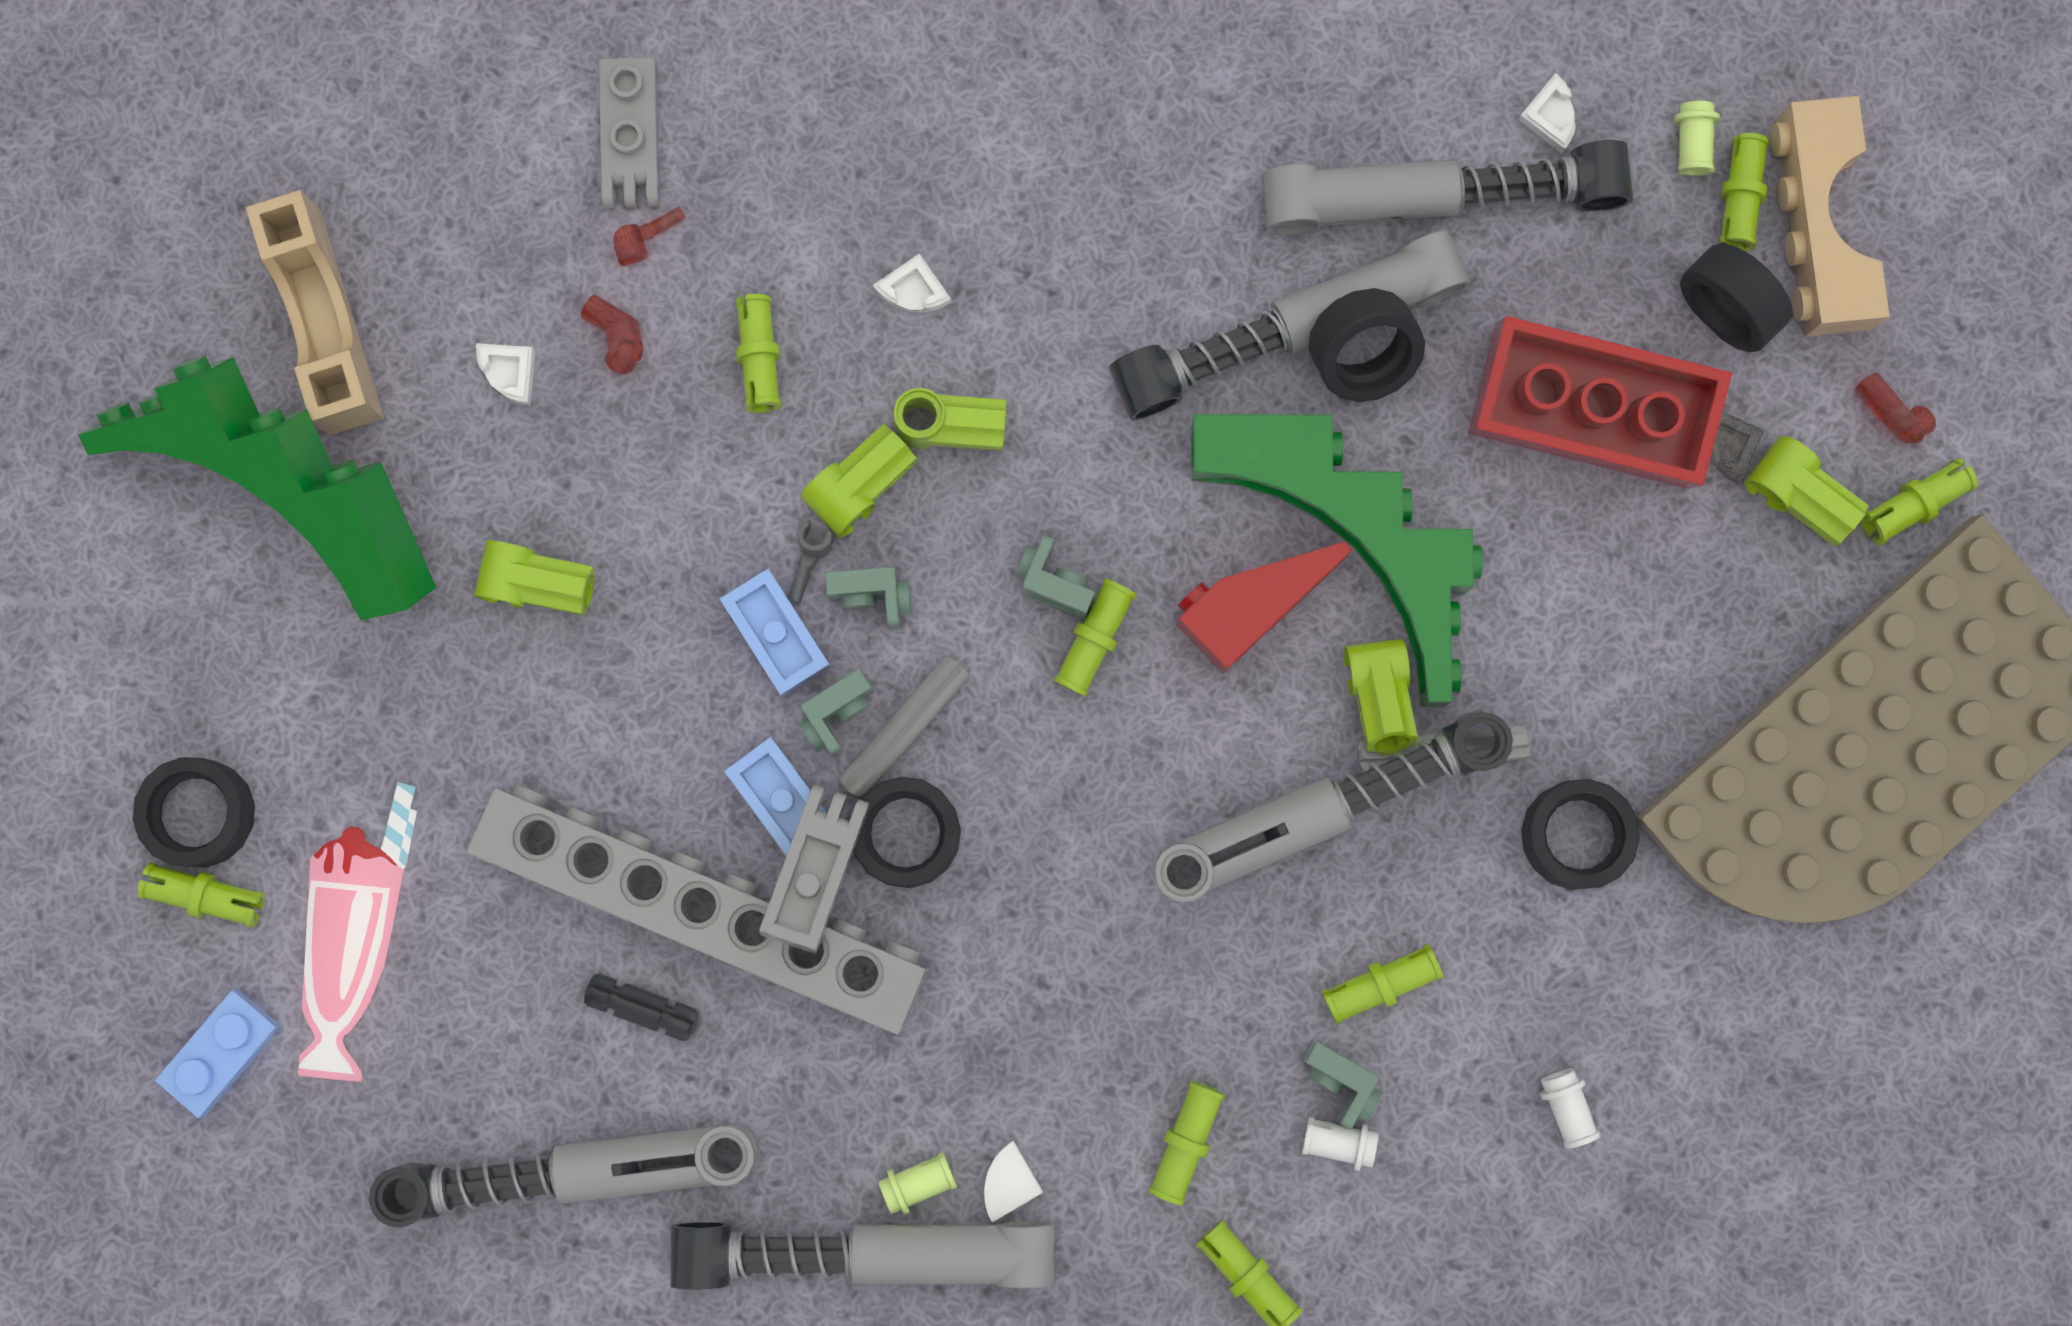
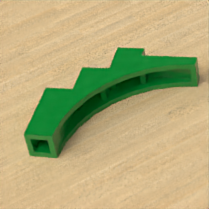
(279, 458)
(1418, 567)

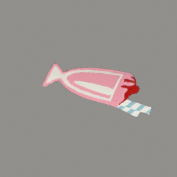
(349, 934)

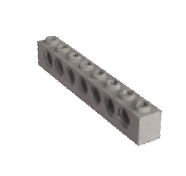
(505, 842)

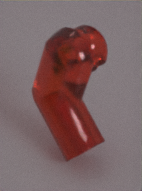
(621, 331)
(1889, 409)

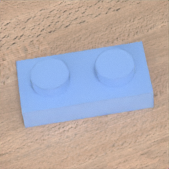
(775, 632)
(772, 790)
(218, 1053)

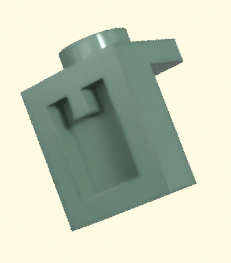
(861, 586)
(1061, 591)
(840, 700)
(1334, 1072)

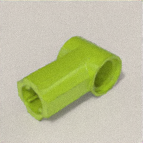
(958, 421)
(1794, 483)
(851, 488)
(523, 578)
(1381, 688)

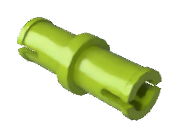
(1744, 190)
(758, 353)
(1919, 501)
(1095, 637)
(201, 895)
(1382, 984)
(1186, 1143)
(1248, 1276)

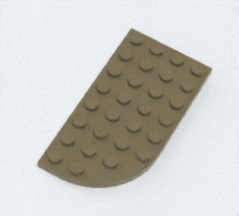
(1881, 743)

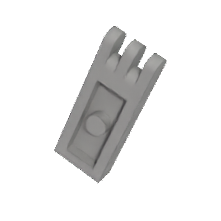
(629, 130)
(813, 872)

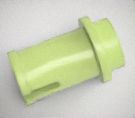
(1696, 137)
(917, 1183)

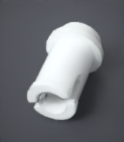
(1570, 1107)
(1340, 1143)

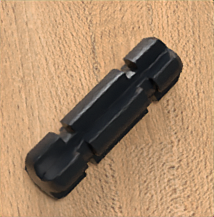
(641, 1007)

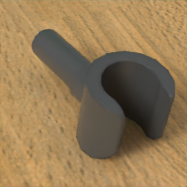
(807, 560)

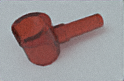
(630, 238)

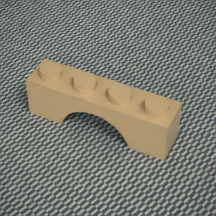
(1835, 283)
(330, 352)

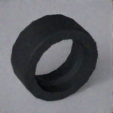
(1736, 297)
(1351, 316)
(153, 792)
(1624, 830)
(948, 840)

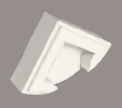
(1552, 114)
(913, 287)
(508, 370)
(1009, 1182)

